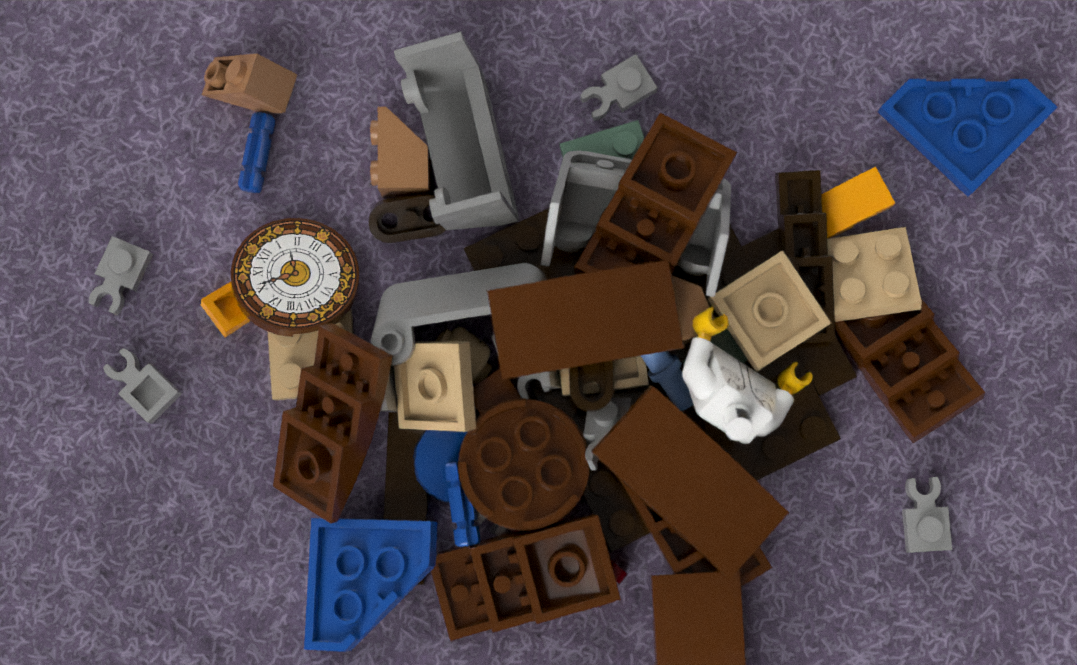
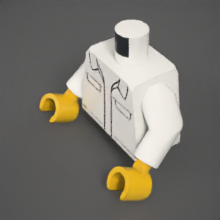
(730, 391)

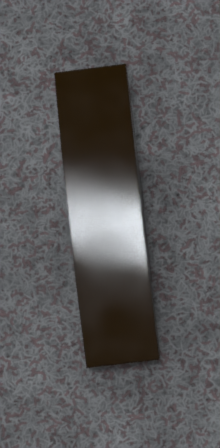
(804, 239)

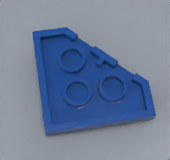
(967, 123)
(360, 575)

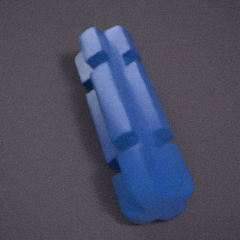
(256, 152)
(461, 510)

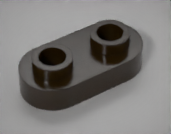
(411, 220)
(594, 373)

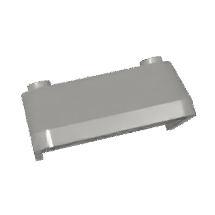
(460, 133)
(586, 188)
(440, 301)

